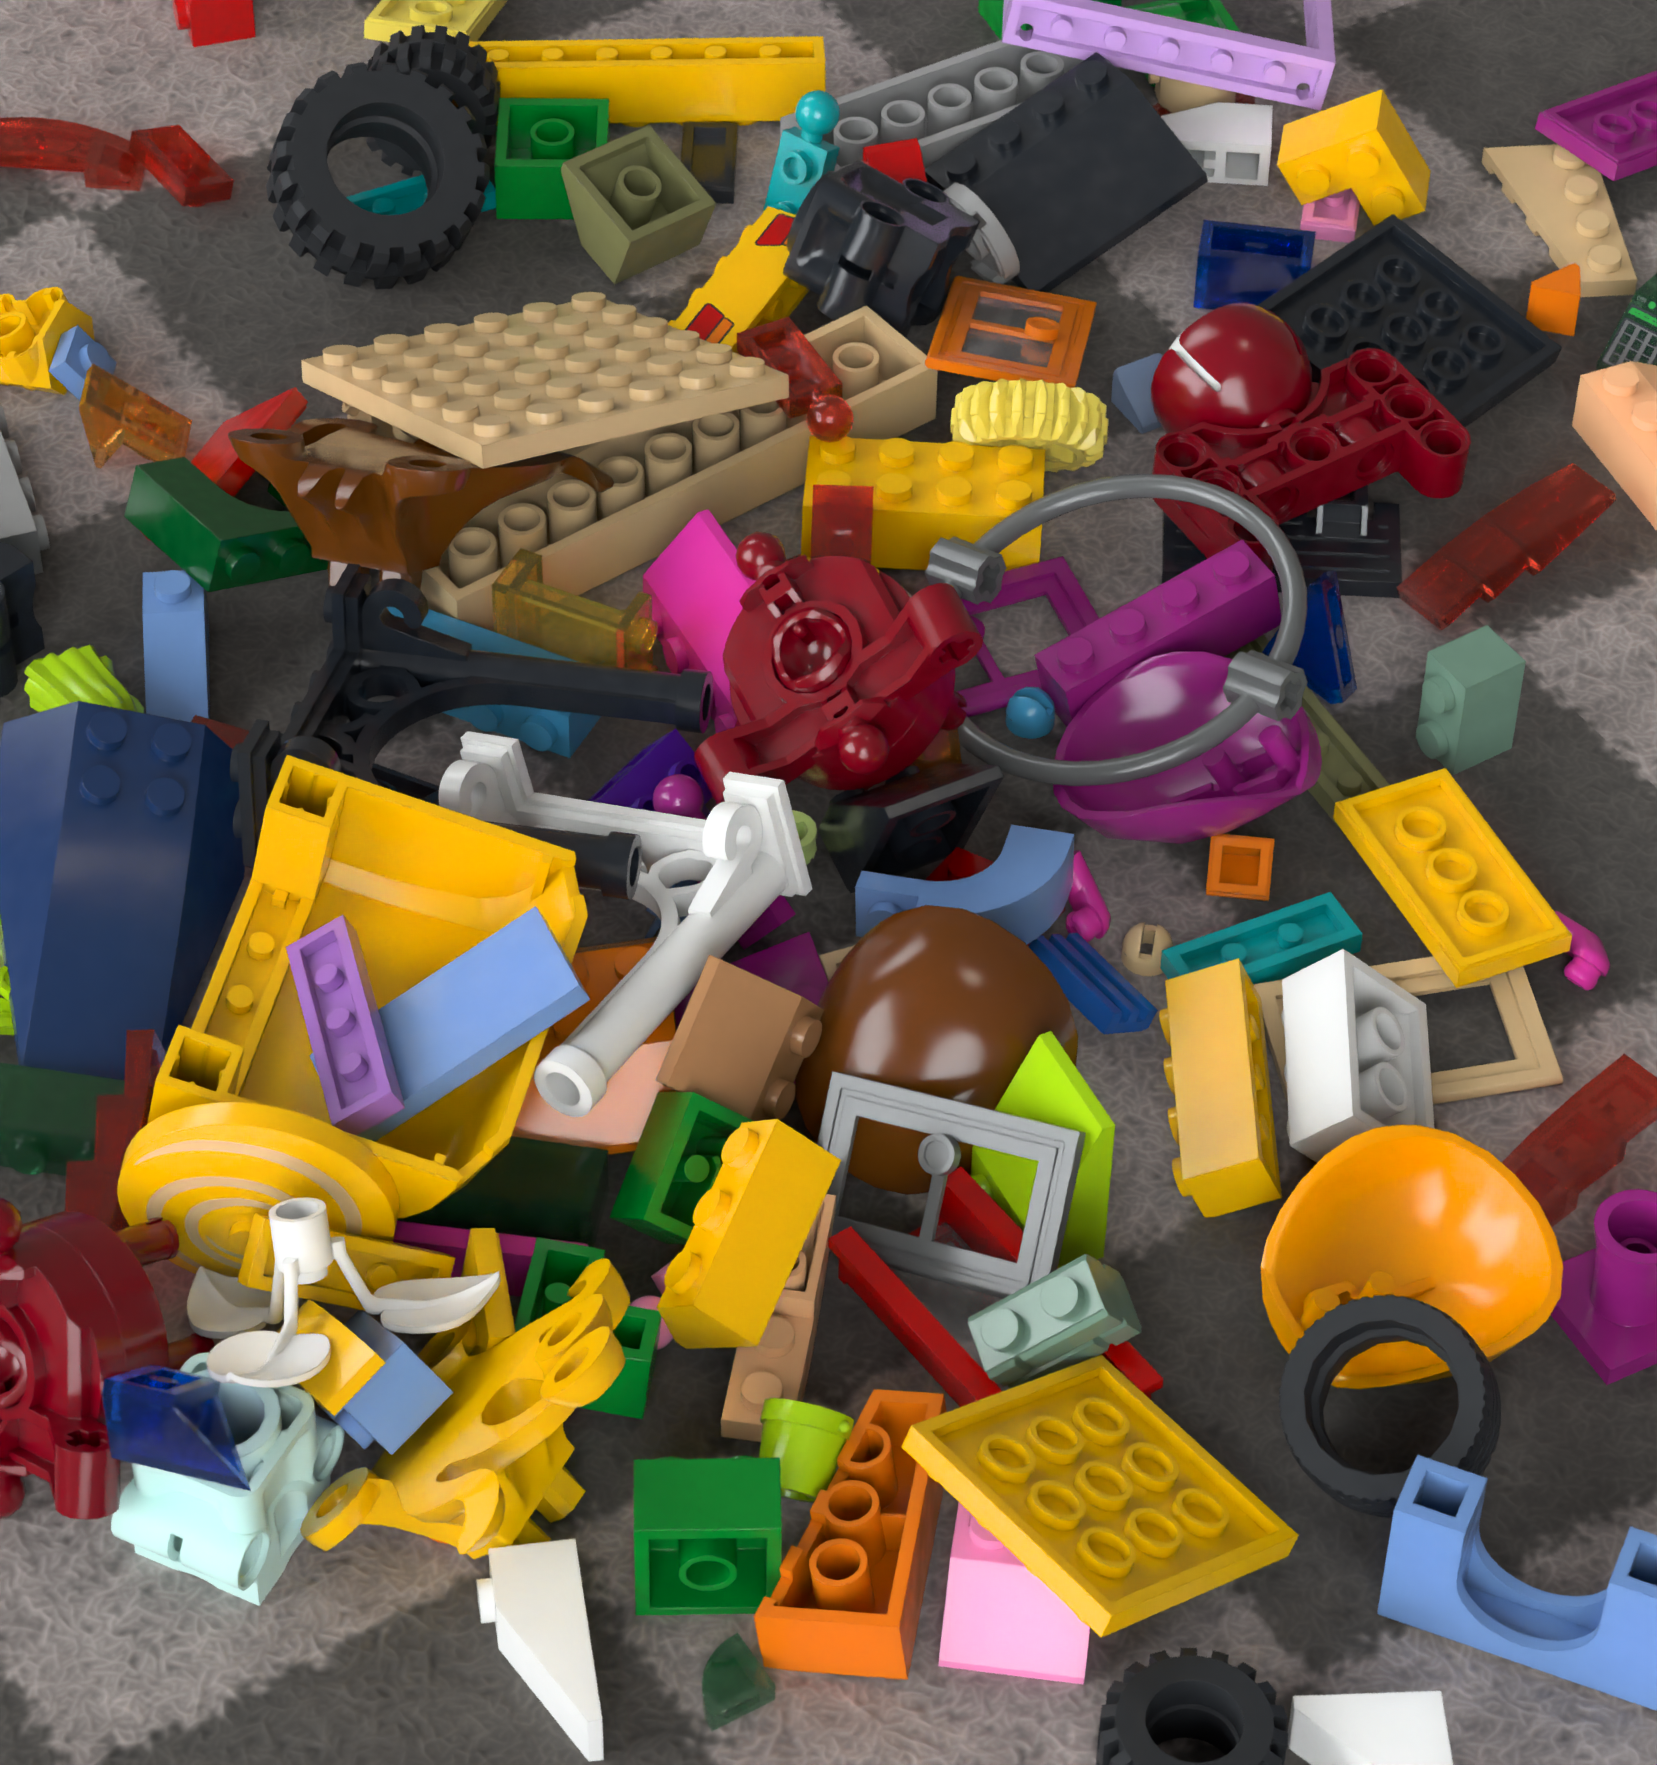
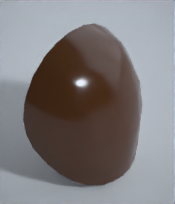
(936, 1009)

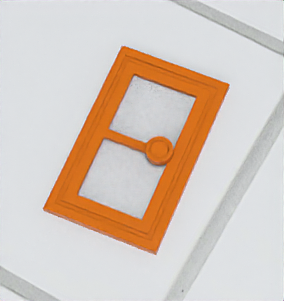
(1010, 333)

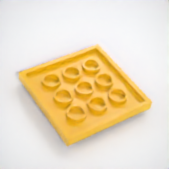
(1100, 1494)

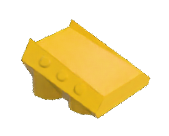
(31, 335)

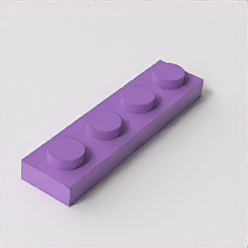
(344, 1027)

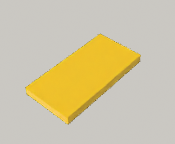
(1452, 877)

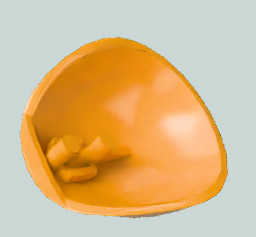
(1418, 1221)

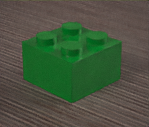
(533, 145)
(706, 1534)

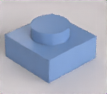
(74, 356)

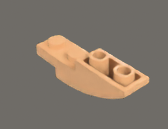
(785, 1351)

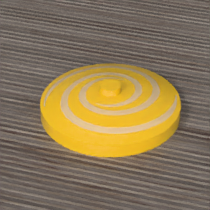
(227, 1160)

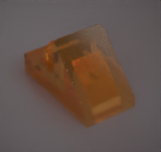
(122, 414)

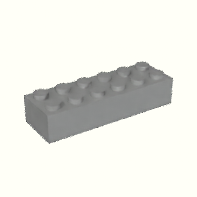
(941, 101)

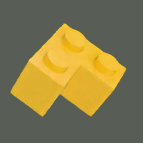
(1360, 149)

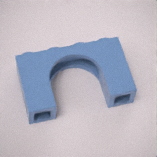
(1453, 1588)

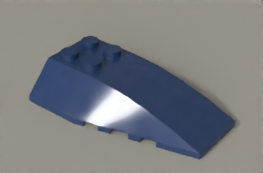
(110, 877)

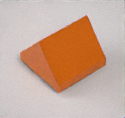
(1555, 301)

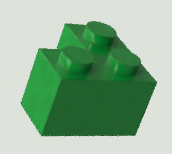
(674, 1165)
(550, 1276)

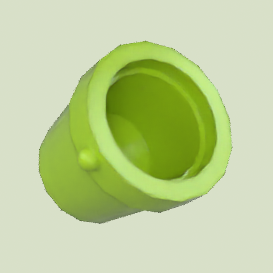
(806, 1442)

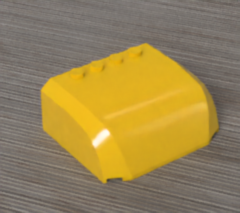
(419, 894)

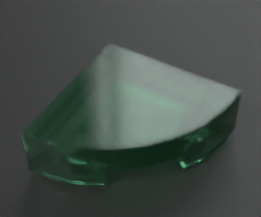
(733, 1683)

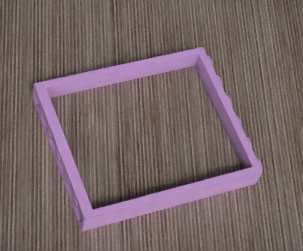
(1182, 47)

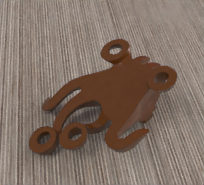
(384, 497)

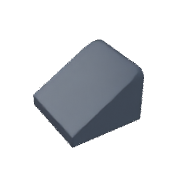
(1133, 392)

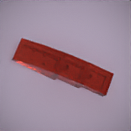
(1504, 543)
(1585, 1136)
(94, 1184)

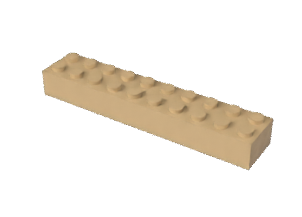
(674, 472)

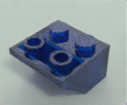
(1248, 262)

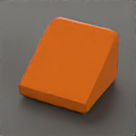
(1240, 867)

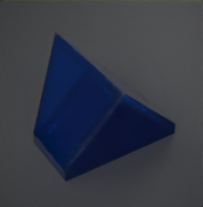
(1325, 643)
(171, 1424)

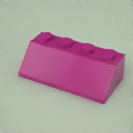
(696, 604)

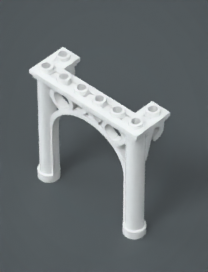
(739, 854)

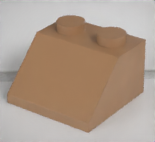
(741, 1042)

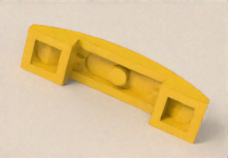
(350, 1362)

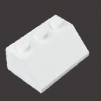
(1352, 1054)

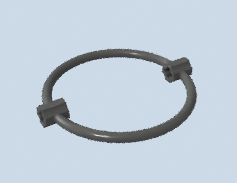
(1253, 680)

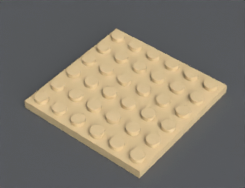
(542, 379)

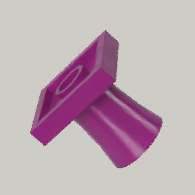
(1612, 1289)

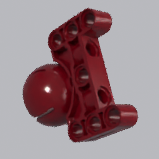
(1253, 422)

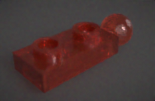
(812, 383)

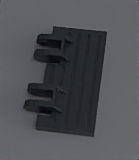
(1335, 539)

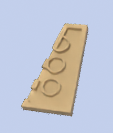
(1569, 210)

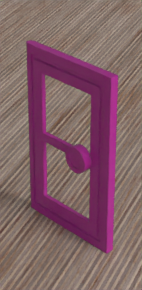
(1018, 585)

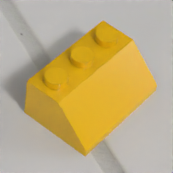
(746, 1236)

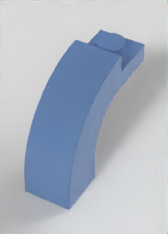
(1018, 891)

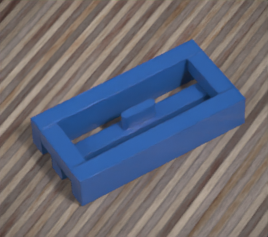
(1094, 984)

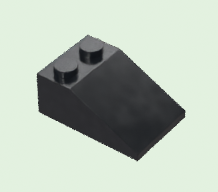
(907, 820)

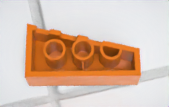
(863, 1564)

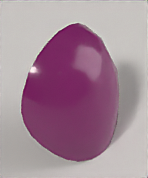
(1204, 797)

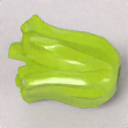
(74, 677)

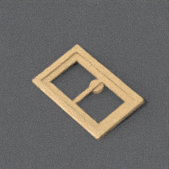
(1534, 1055)

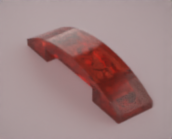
(70, 147)

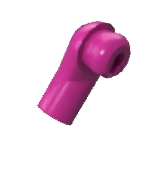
(1089, 914)
(1588, 955)

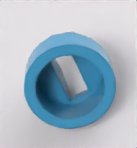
(1030, 713)

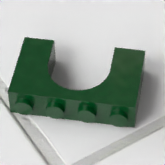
(213, 533)

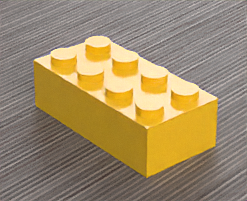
(930, 493)

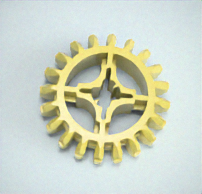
(1036, 416)

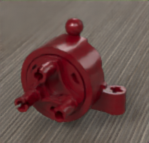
(835, 671)
(68, 1320)

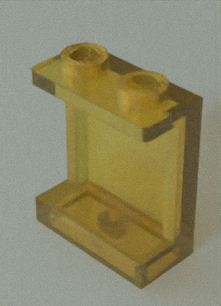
(570, 623)

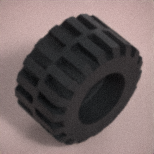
(447, 62)
(1191, 1700)

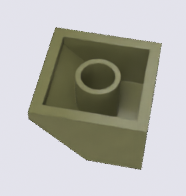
(635, 204)

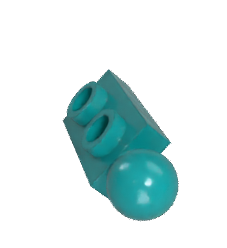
(803, 153)

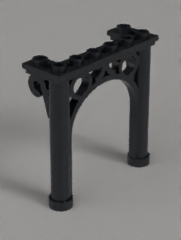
(438, 673)

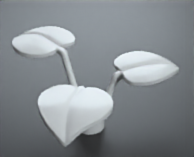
(302, 1251)

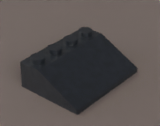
(1073, 170)

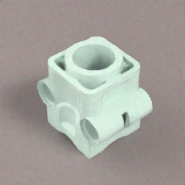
(226, 1532)

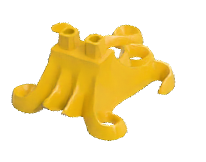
(497, 1438)

